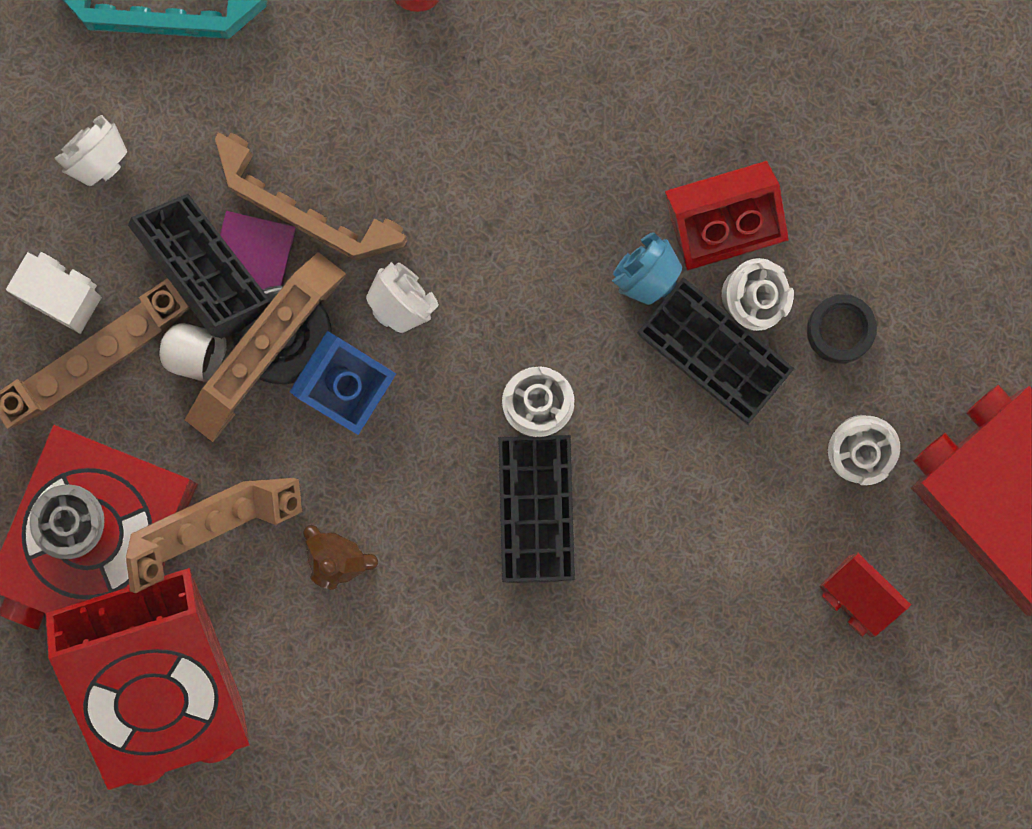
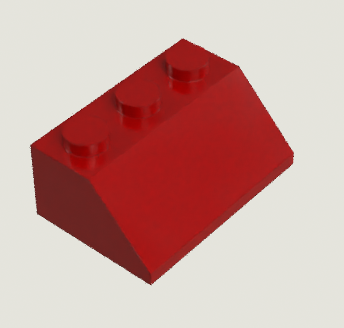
(727, 215)

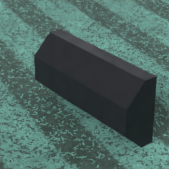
(200, 265)
(715, 351)
(536, 509)

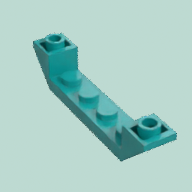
(172, 22)

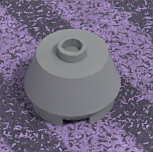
(66, 521)

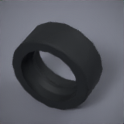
(854, 304)

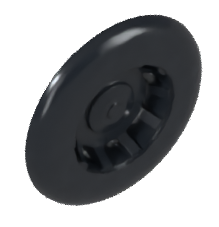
(288, 372)

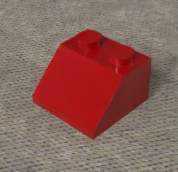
(863, 596)

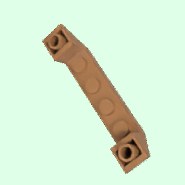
(378, 239)
(262, 344)
(92, 357)
(151, 546)

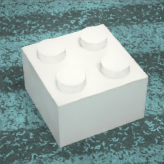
(50, 290)

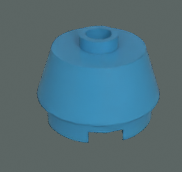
(648, 271)

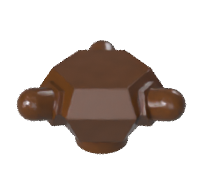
(334, 558)

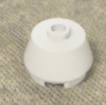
(93, 153)
(757, 294)
(400, 299)
(538, 401)
(864, 449)

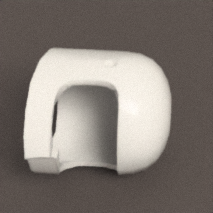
(185, 348)

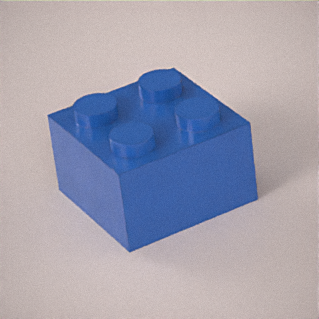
(342, 383)

